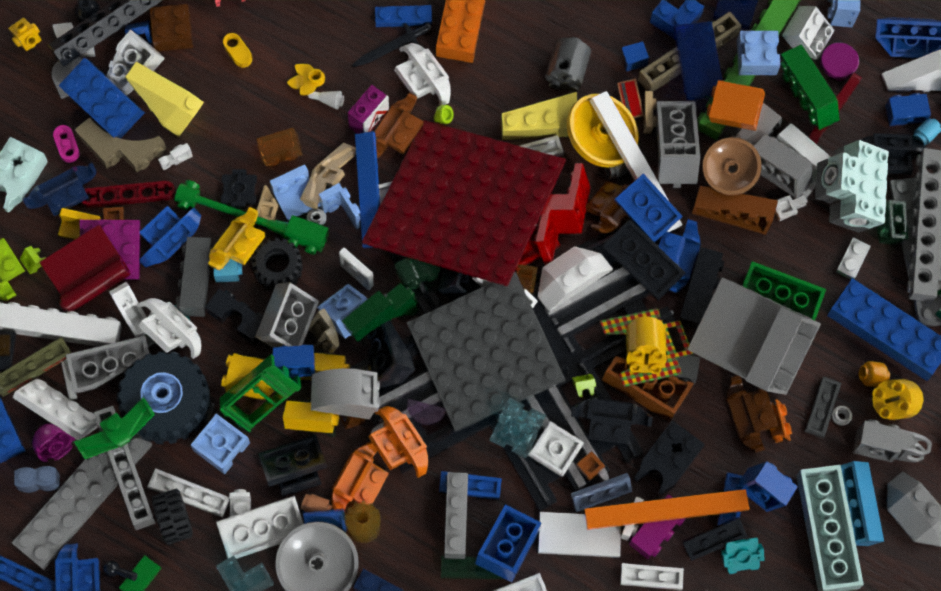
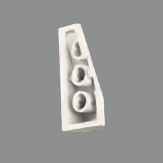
(131, 50)
(916, 75)

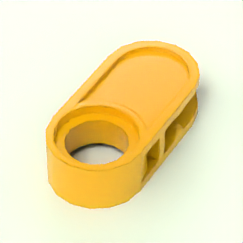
(240, 53)

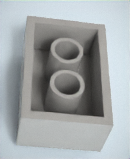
(784, 166)
(287, 316)

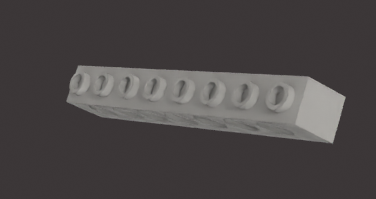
(917, 289)

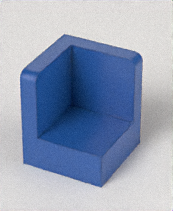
(635, 56)

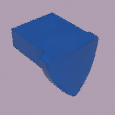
(141, 28)

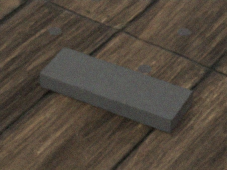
(823, 407)

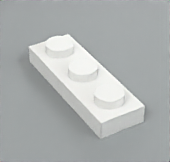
(651, 576)

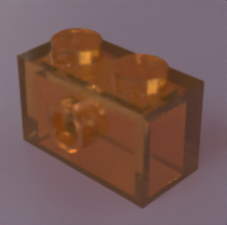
(279, 147)

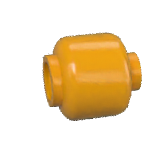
(873, 373)

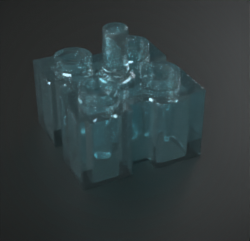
(517, 427)

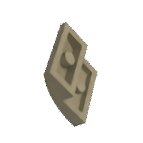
(324, 333)

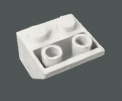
(809, 29)

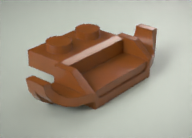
(398, 126)

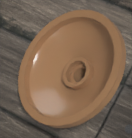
(727, 154)

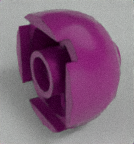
(51, 442)

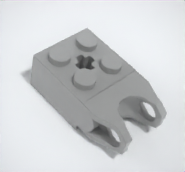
(889, 442)

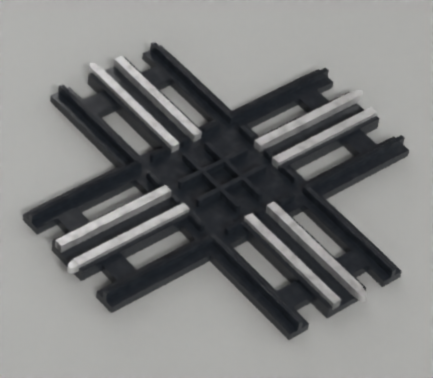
(595, 303)

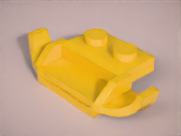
(237, 242)

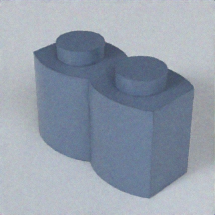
(42, 478)

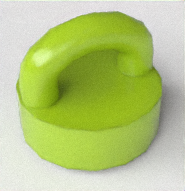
(444, 114)

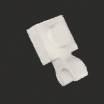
(787, 207)

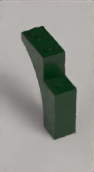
(379, 310)

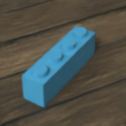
(862, 503)

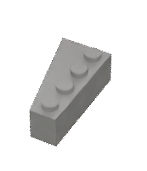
(767, 122)

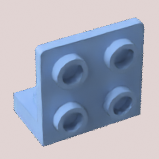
(288, 191)
(335, 196)

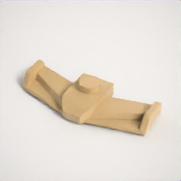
(327, 174)

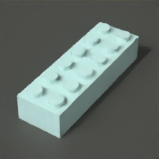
(829, 529)

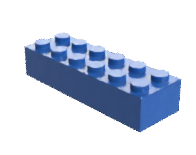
(888, 329)

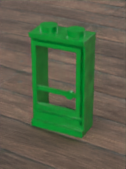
(271, 375)

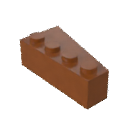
(737, 210)
(659, 396)

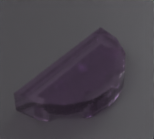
(425, 413)

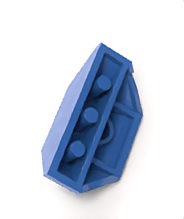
(909, 36)

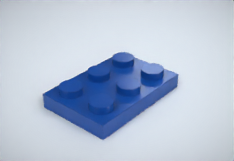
(648, 208)

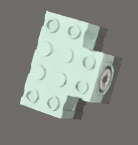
(854, 185)

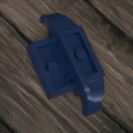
(62, 190)

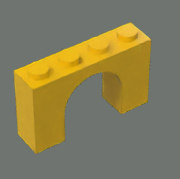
(299, 414)

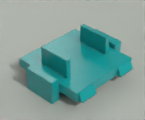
(742, 555)

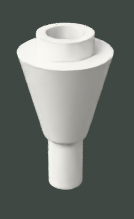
(333, 98)

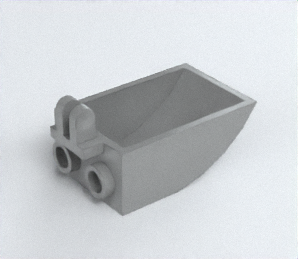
(345, 392)

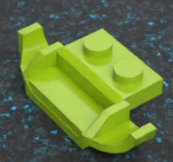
(9, 269)

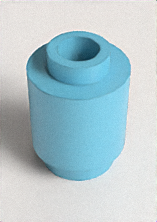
(927, 131)

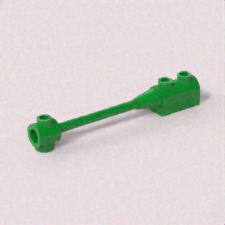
(297, 230)

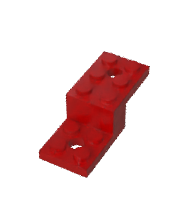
(563, 214)

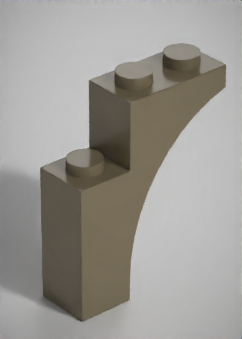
(110, 149)

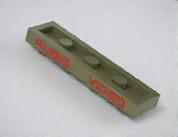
(33, 366)

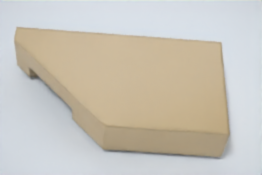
(267, 205)

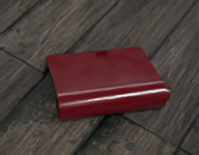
(85, 268)

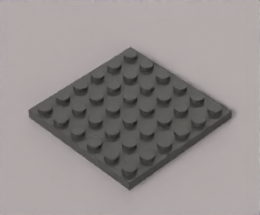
(485, 352)

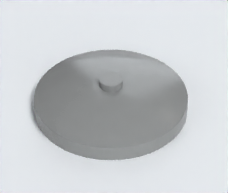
(317, 559)

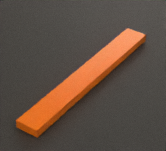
(666, 509)

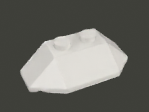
(570, 275)

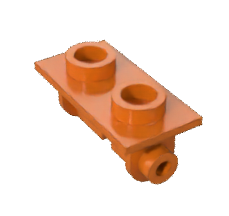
(784, 429)

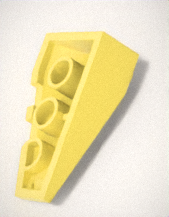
(168, 101)

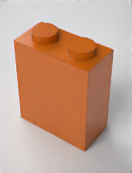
(736, 105)

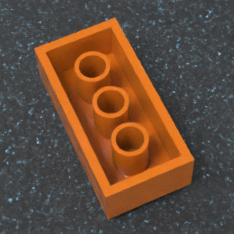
(460, 29)

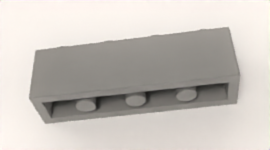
(456, 515)

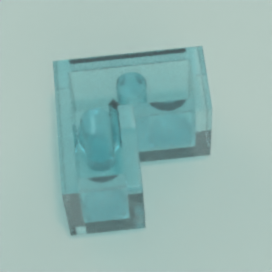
(236, 580)

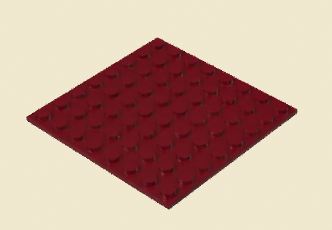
(464, 202)

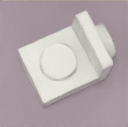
(239, 502)

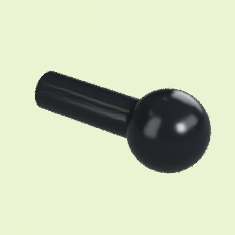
(112, 568)

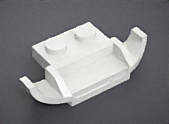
(423, 73)
(169, 327)

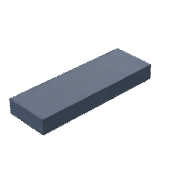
(601, 492)

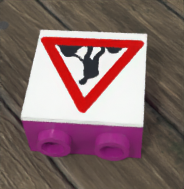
(368, 111)

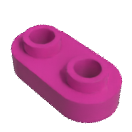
(66, 145)

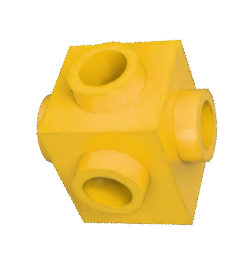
(25, 34)

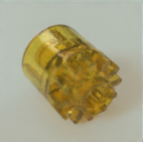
(363, 531)

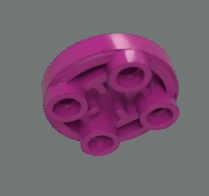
(839, 61)

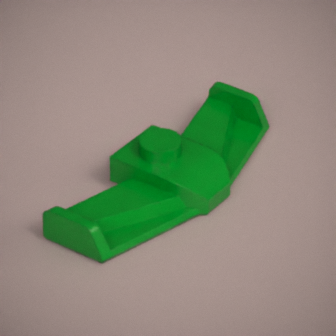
(116, 431)

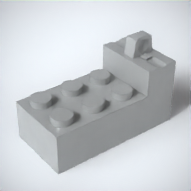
(677, 143)

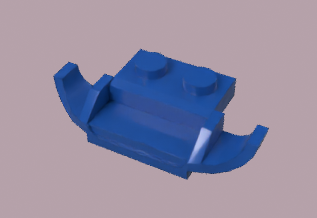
(167, 234)
(682, 251)
(74, 573)

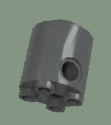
(568, 64)

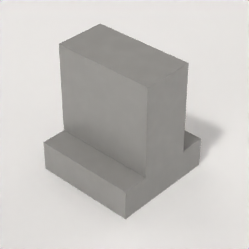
(754, 337)

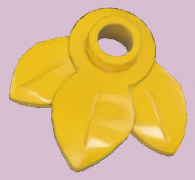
(304, 79)

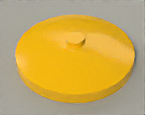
(590, 135)

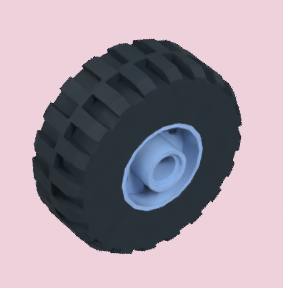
(174, 392)

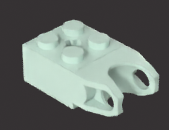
(16, 178)

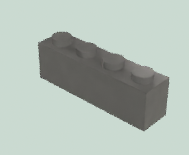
(195, 277)

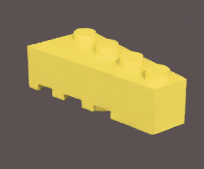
(538, 120)

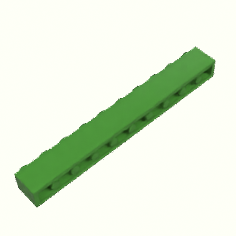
(772, 19)

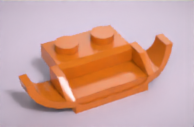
(399, 441)
(358, 479)

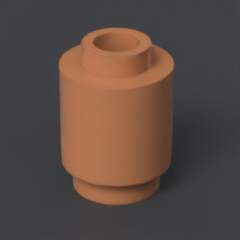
(315, 503)

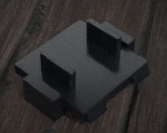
(239, 189)

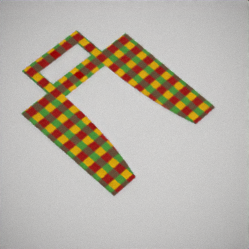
(671, 368)

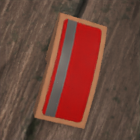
(630, 97)

